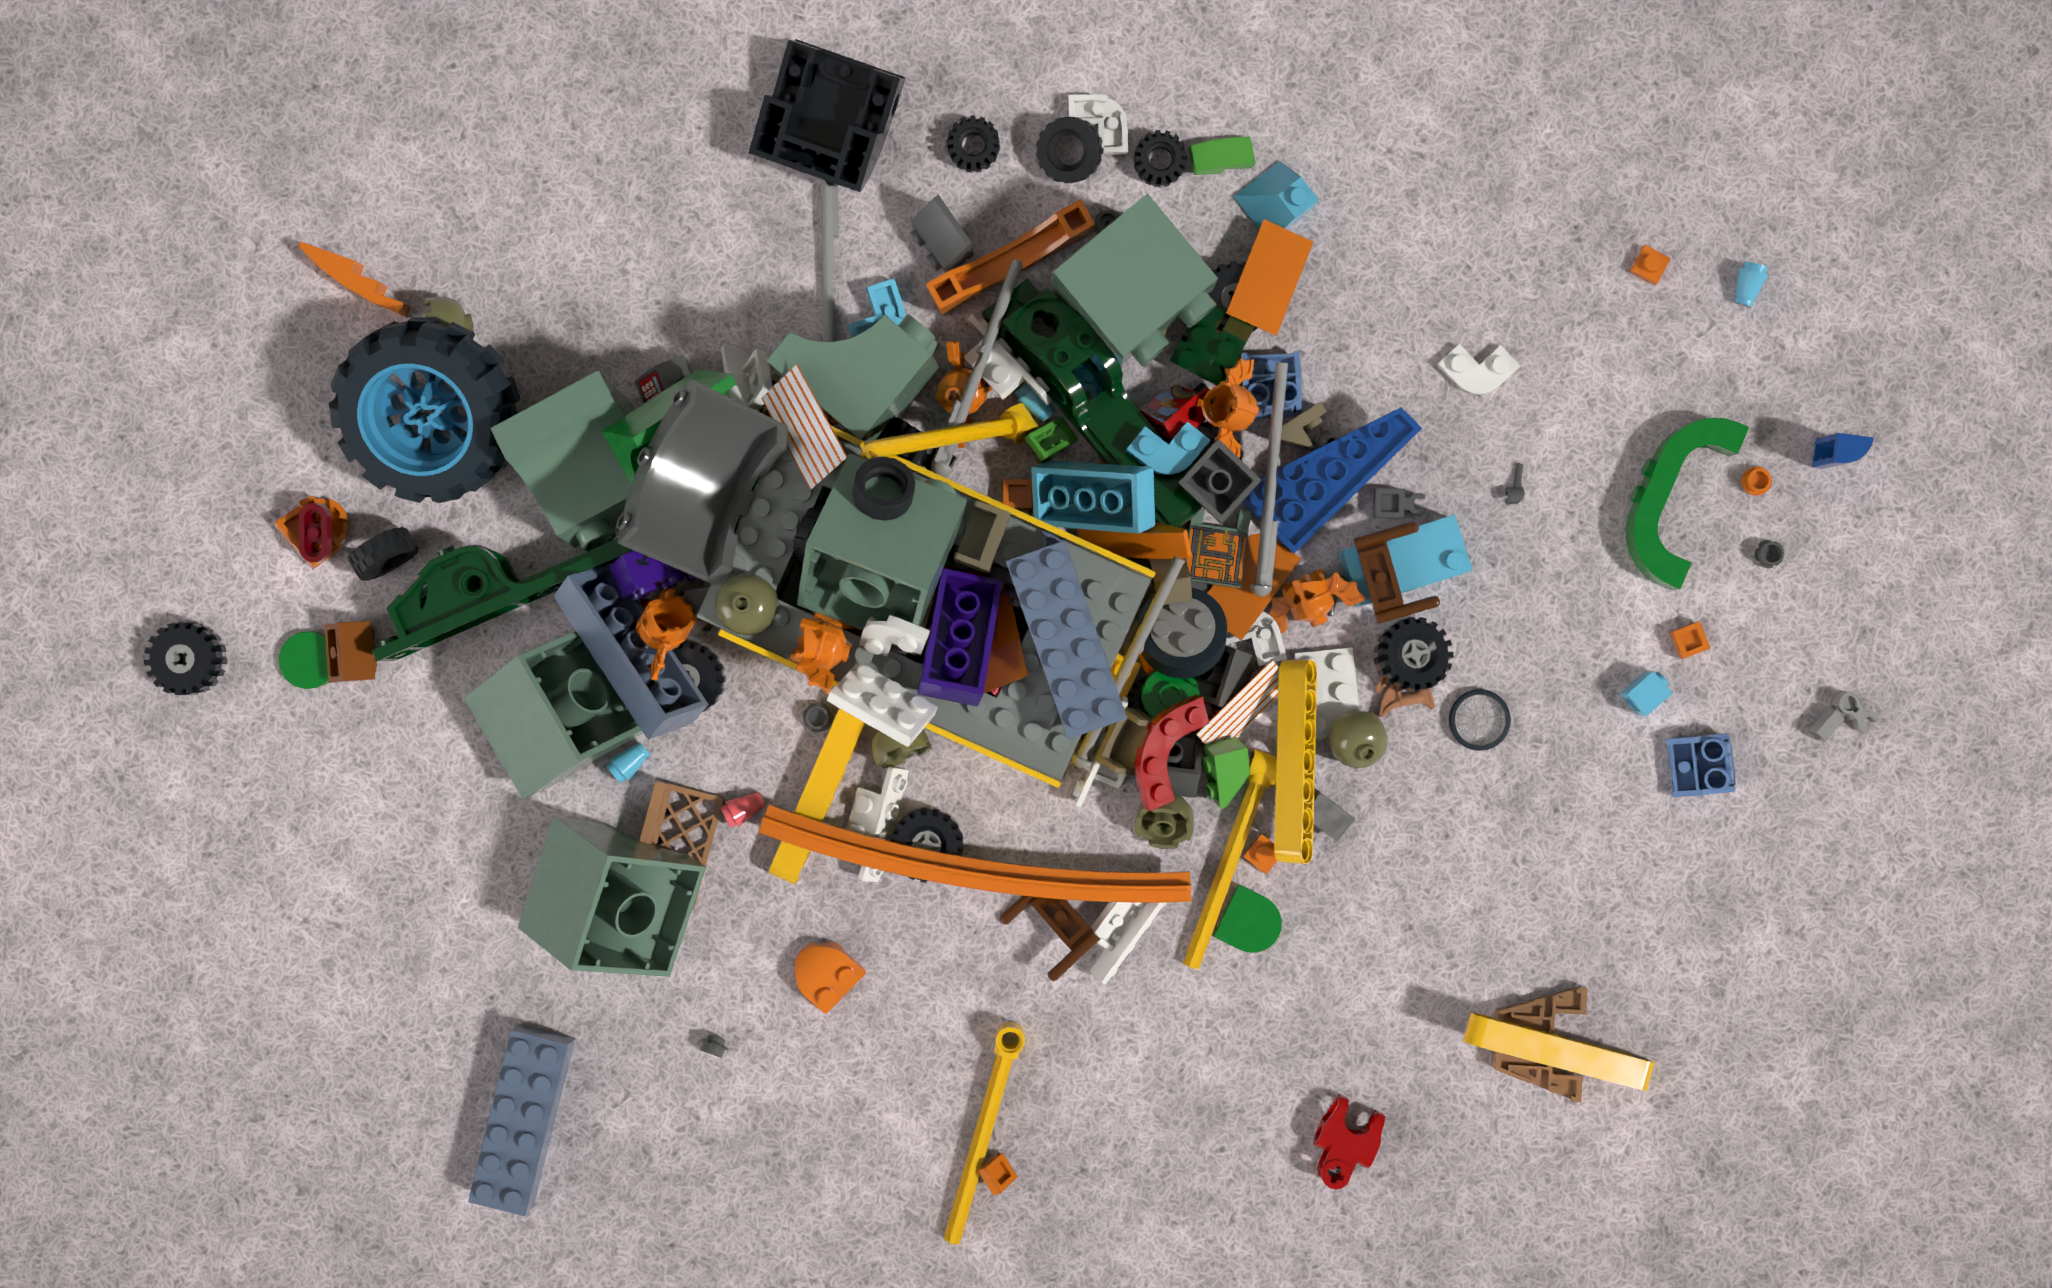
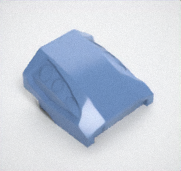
(1263, 383)
(1694, 765)

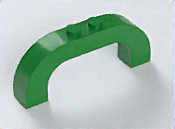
(1650, 498)

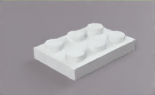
(1335, 685)
(882, 704)

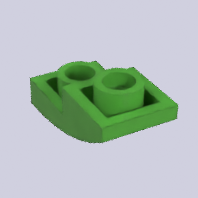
(1222, 154)

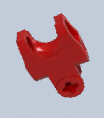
(1345, 1146)

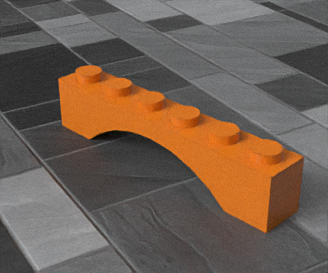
(1031, 248)

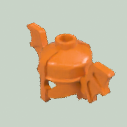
(956, 380)
(1233, 405)
(1312, 598)
(665, 626)
(820, 649)

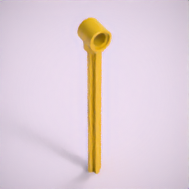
(1012, 424)
(1261, 776)
(984, 1129)

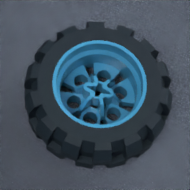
(395, 452)

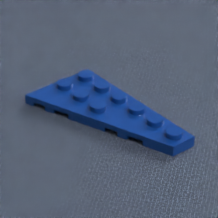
(1328, 477)

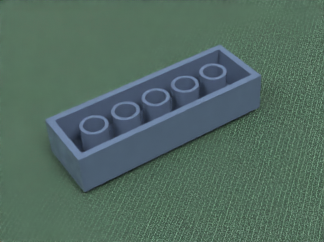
(610, 634)
(1066, 639)
(521, 1120)

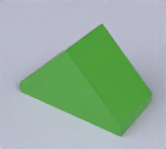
(1051, 440)

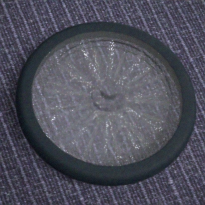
(1479, 719)

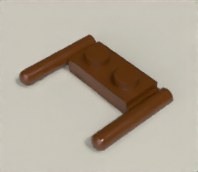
(1381, 576)
(1065, 923)

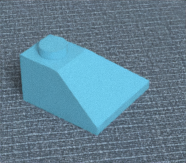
(1277, 197)

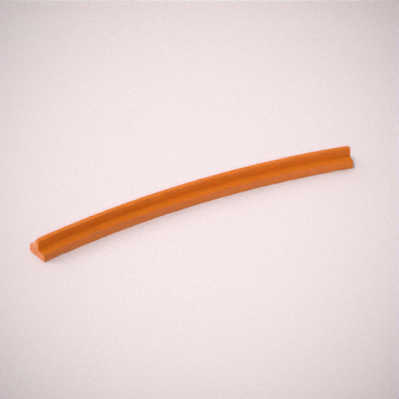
(974, 872)

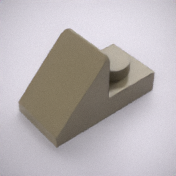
(1293, 432)

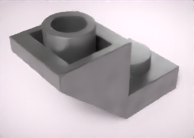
(1330, 816)

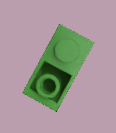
(1226, 769)

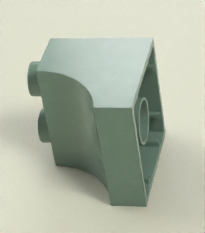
(1136, 282)
(864, 377)
(568, 461)
(876, 566)
(550, 714)
(610, 900)

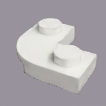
(1105, 114)
(1476, 377)
(880, 636)
(1265, 640)

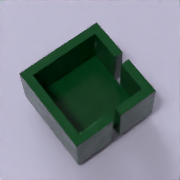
(1209, 351)

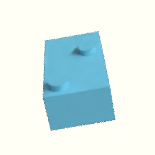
(1094, 496)
(1418, 558)

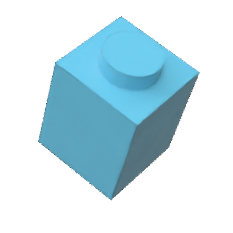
(1646, 692)

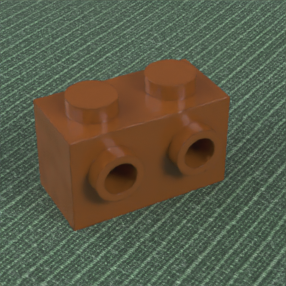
(350, 651)

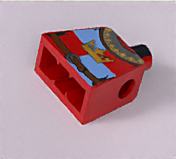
(1174, 408)

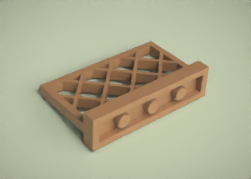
(656, 813)

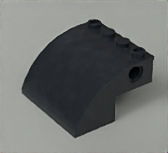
(827, 115)

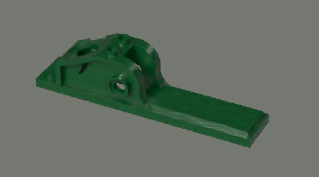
(1110, 418)
(459, 604)

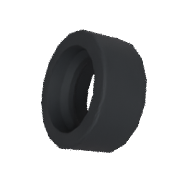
(888, 468)

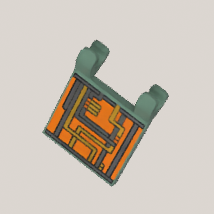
(1218, 551)

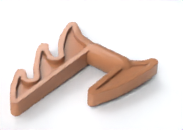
(1393, 699)

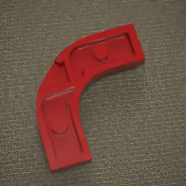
(1153, 754)

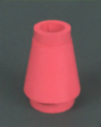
(742, 808)

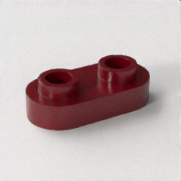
(312, 532)

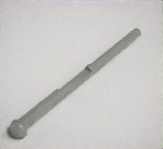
(830, 229)
(960, 409)
(1268, 528)
(1083, 757)

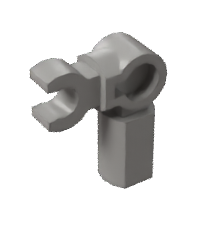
(1843, 705)

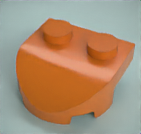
(289, 526)
(826, 973)

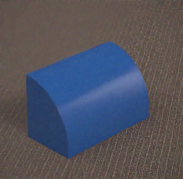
(1840, 449)

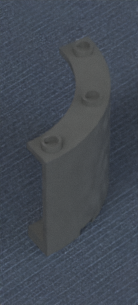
(699, 481)

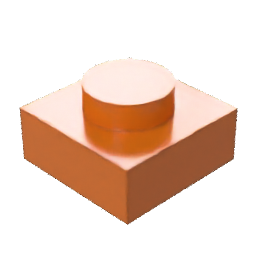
(1649, 264)
(1018, 493)
(1689, 640)
(1261, 853)
(998, 1174)

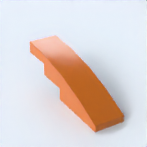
(349, 273)
(1154, 543)

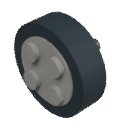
(1186, 636)

